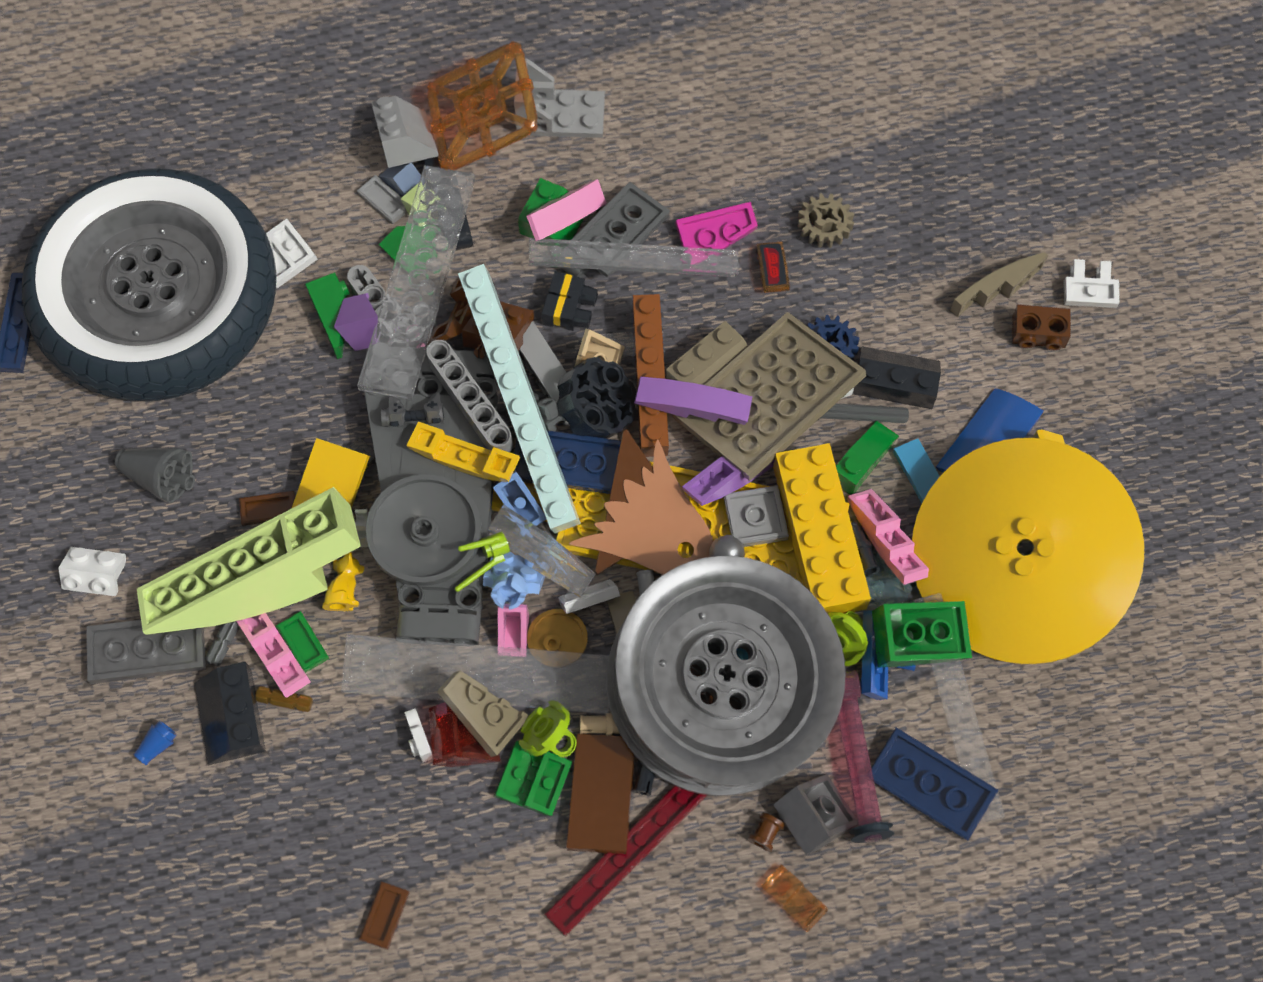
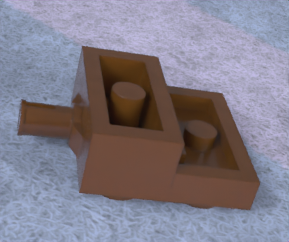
(517, 319)

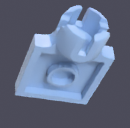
(512, 580)

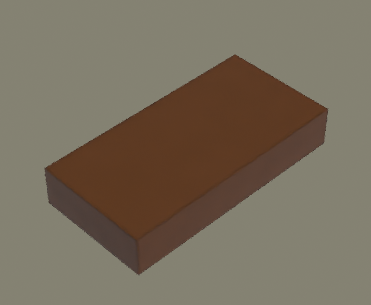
(265, 507)
(384, 915)

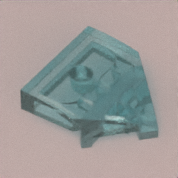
(886, 587)

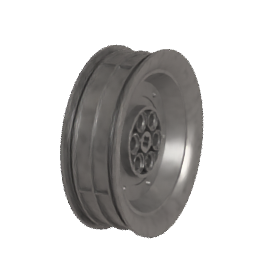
(789, 652)

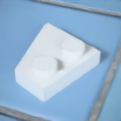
(289, 252)

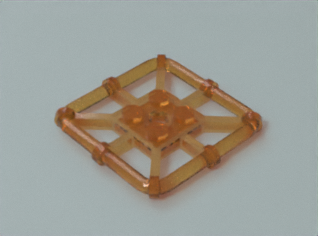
(494, 110)

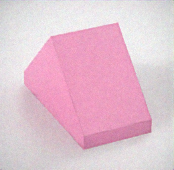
(513, 626)

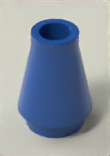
(155, 742)

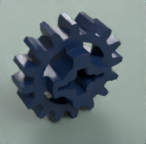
(836, 330)

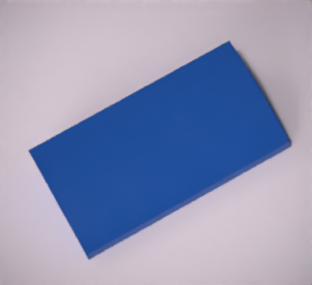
(998, 419)

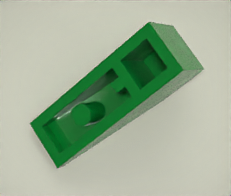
(327, 297)
(864, 456)

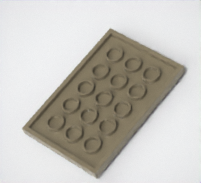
(791, 384)

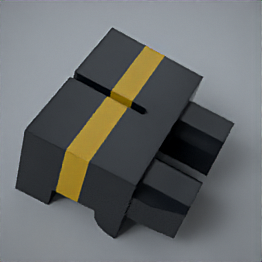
(565, 300)

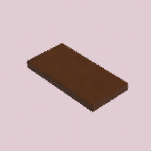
(600, 795)

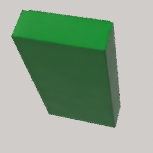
(302, 642)

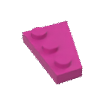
(717, 228)

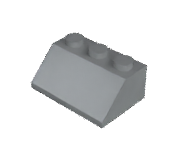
(403, 131)

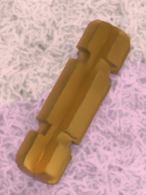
(277, 698)

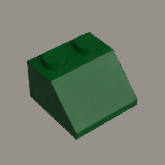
(543, 193)

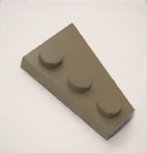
(484, 715)

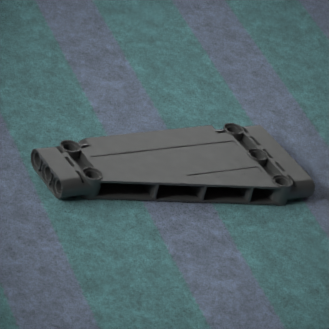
(439, 610)

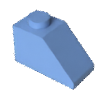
(519, 499)

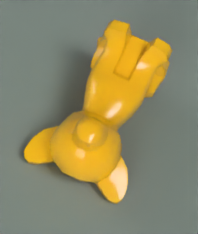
(341, 589)

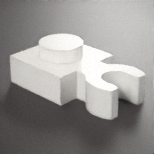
(361, 519)
(419, 743)

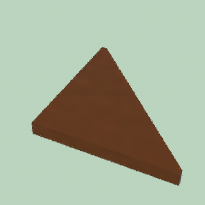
(629, 467)

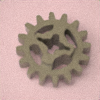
(826, 222)

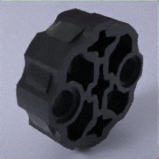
(597, 398)

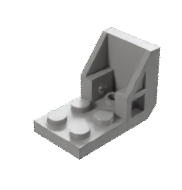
(562, 111)

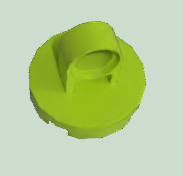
(851, 635)
(545, 729)

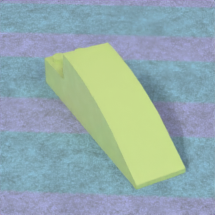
(254, 571)

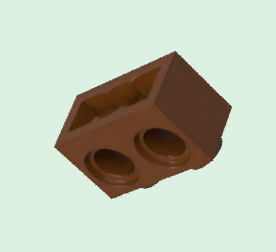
(1040, 320)

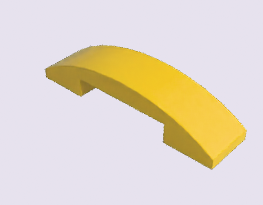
(462, 455)

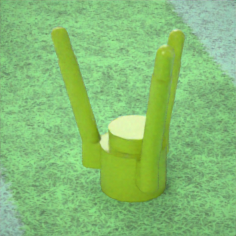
(492, 546)

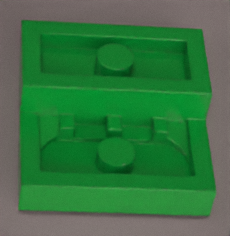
(533, 780)

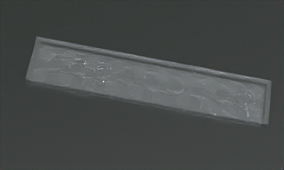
(416, 283)
(516, 674)

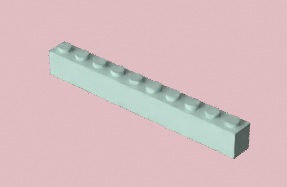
(519, 399)

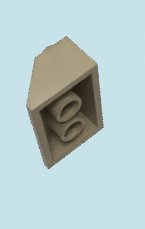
(708, 356)

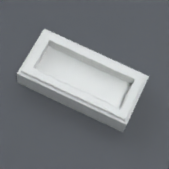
(592, 595)

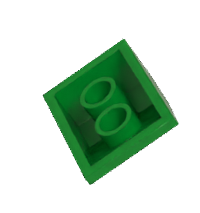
(921, 633)

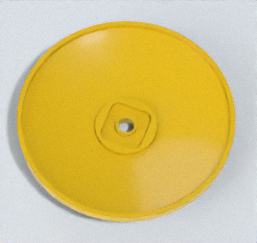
(1082, 558)

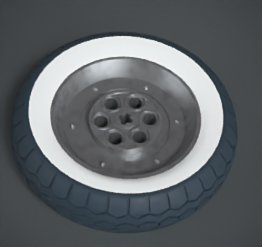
(173, 344)

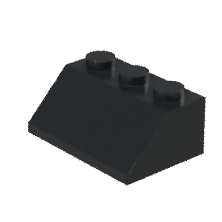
(898, 378)
(229, 713)

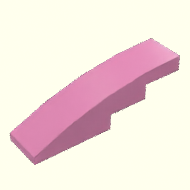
(566, 210)
(888, 539)
(274, 653)

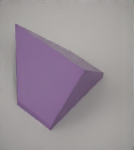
(357, 321)

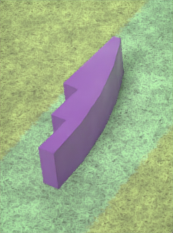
(693, 399)
(717, 481)

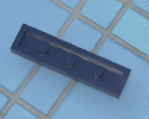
(14, 329)

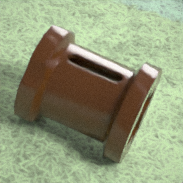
(766, 832)

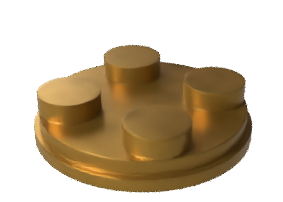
(557, 632)

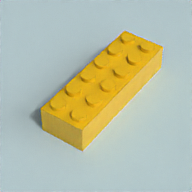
(821, 528)

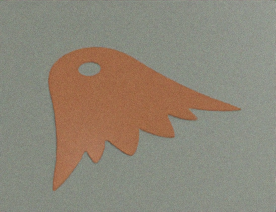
(652, 522)

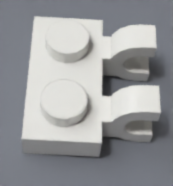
(1091, 291)

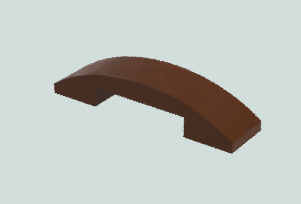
(458, 318)

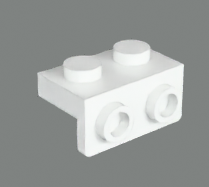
(91, 571)

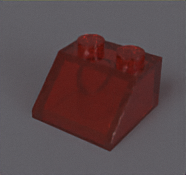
(453, 742)

